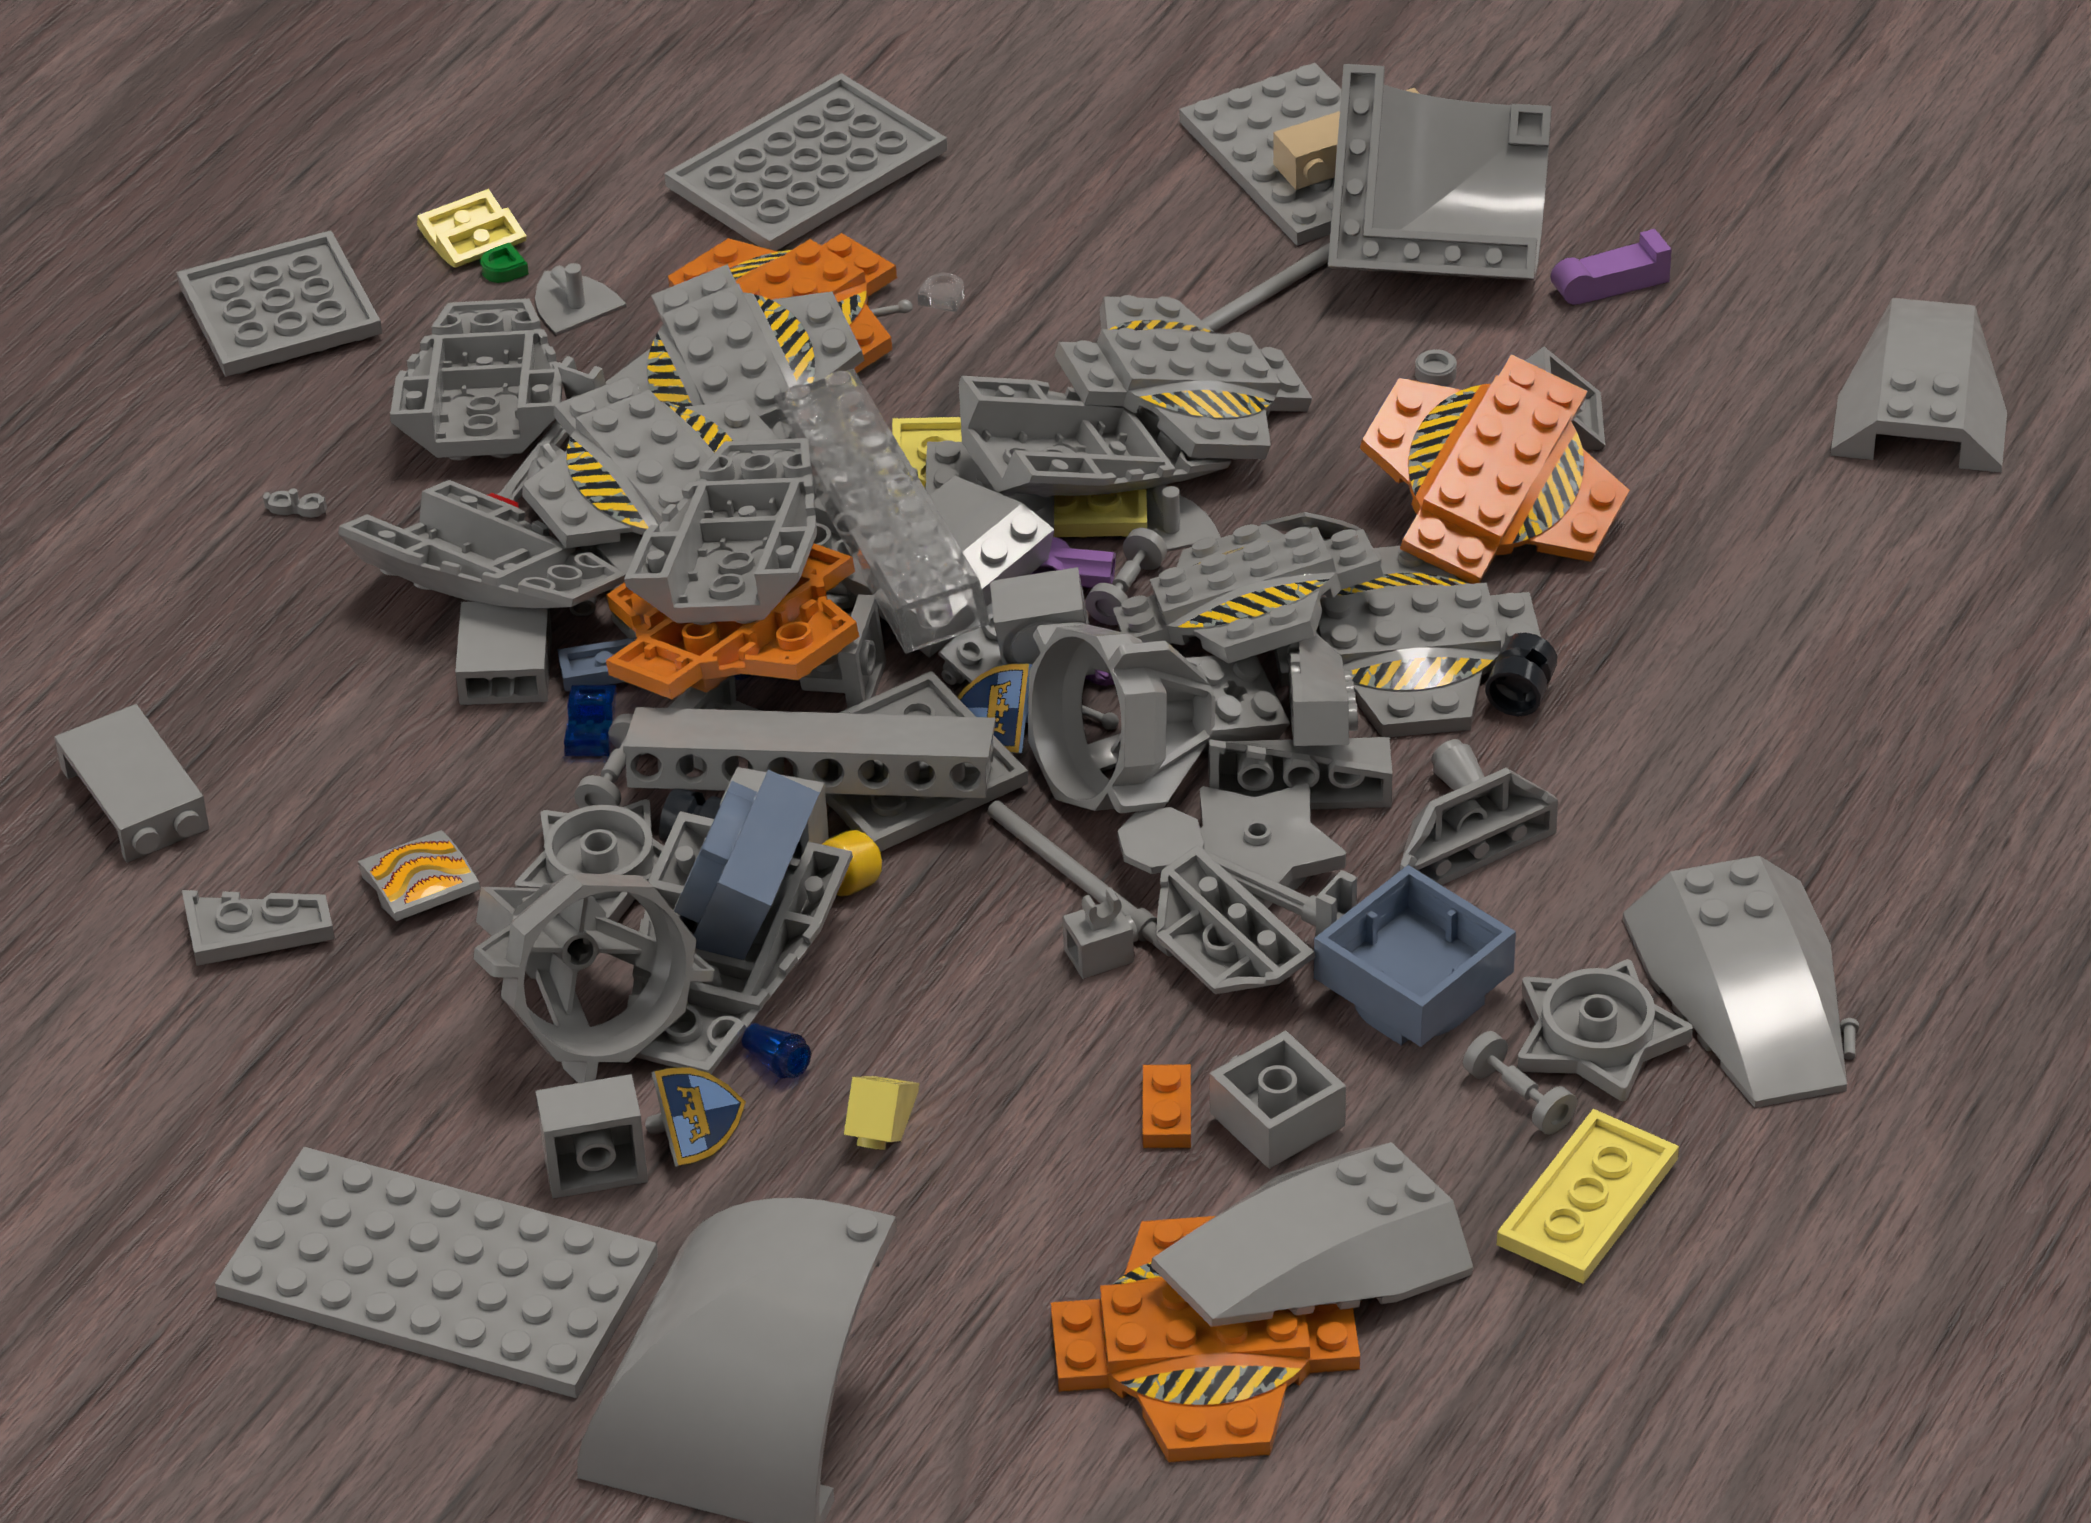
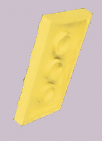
(1587, 1196)

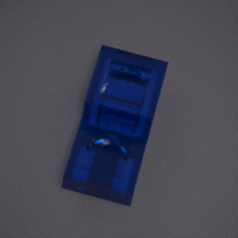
(589, 720)

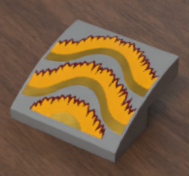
(419, 875)

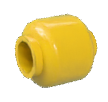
(865, 863)

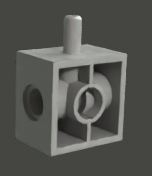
(1032, 601)

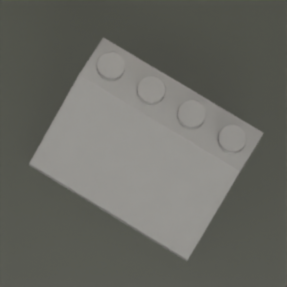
(993, 532)

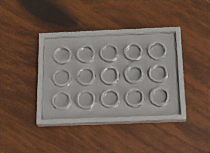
(1239, 136)
(805, 162)

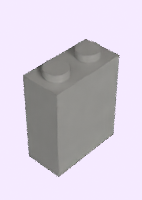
(503, 654)

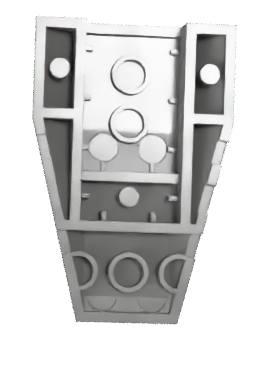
(1924, 379)
(479, 381)
(1058, 446)
(732, 537)
(480, 553)
(1748, 972)
(740, 988)
(1321, 1237)

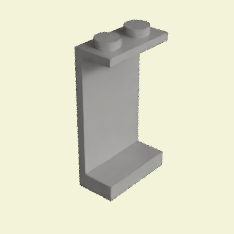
(134, 781)

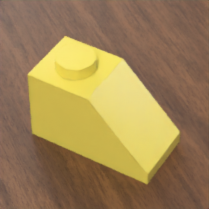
(879, 1110)

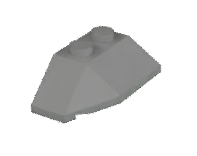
(1479, 825)
(1223, 928)

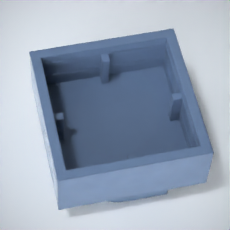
(744, 862)
(1414, 957)

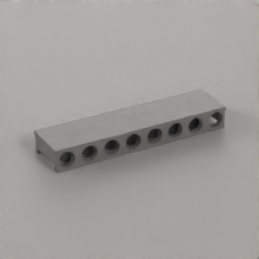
(810, 742)

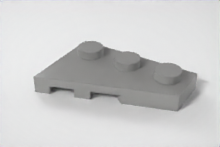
(246, 927)

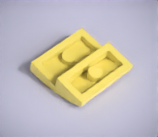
(469, 228)

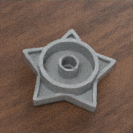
(1268, 835)
(596, 842)
(1597, 1027)

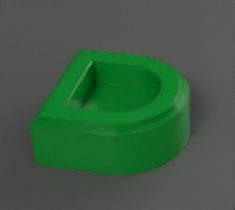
(503, 264)

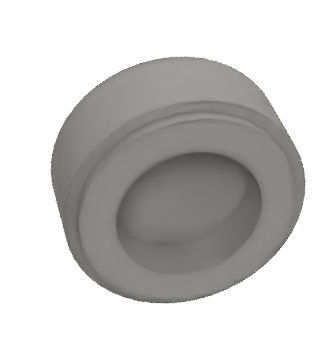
(1436, 367)

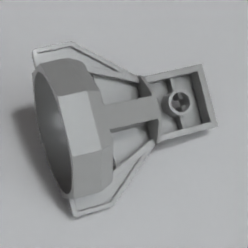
(1166, 714)
(562, 930)

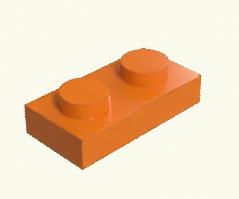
(1167, 1106)

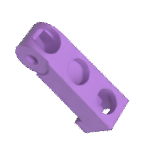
(1614, 271)

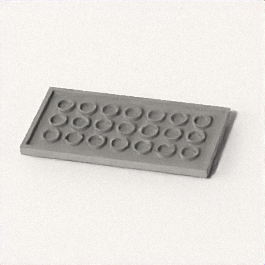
(438, 1271)

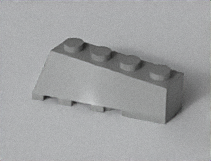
(1320, 695)
(1337, 774)

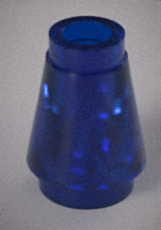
(778, 1050)

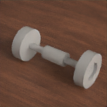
(1143, 550)
(600, 789)
(1552, 1109)

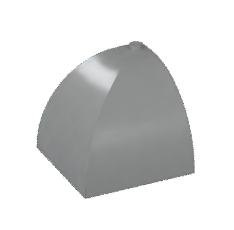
(1436, 182)
(740, 1363)

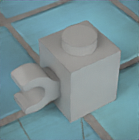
(1099, 936)

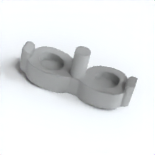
(289, 503)

